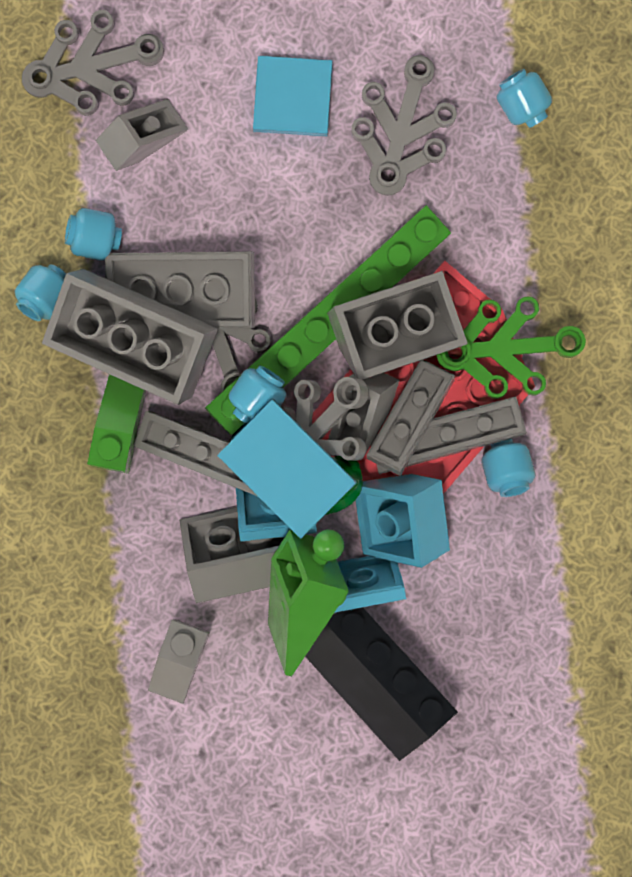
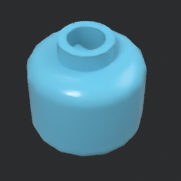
(524, 98)
(92, 234)
(39, 291)
(254, 391)
(508, 468)

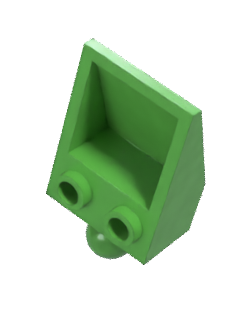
(304, 593)

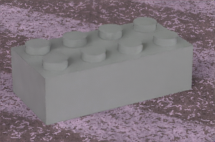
(129, 336)

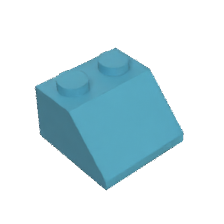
(403, 519)

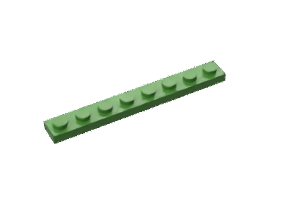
(315, 331)

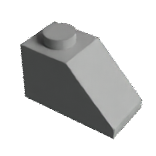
(140, 133)
(369, 418)
(178, 660)

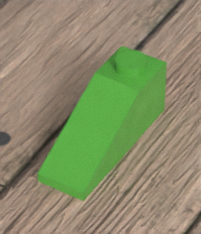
(116, 426)

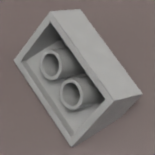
(397, 326)
(219, 561)

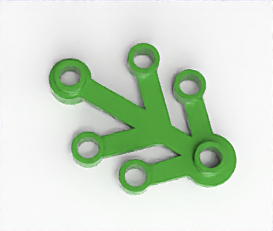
(503, 347)

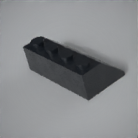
(379, 681)

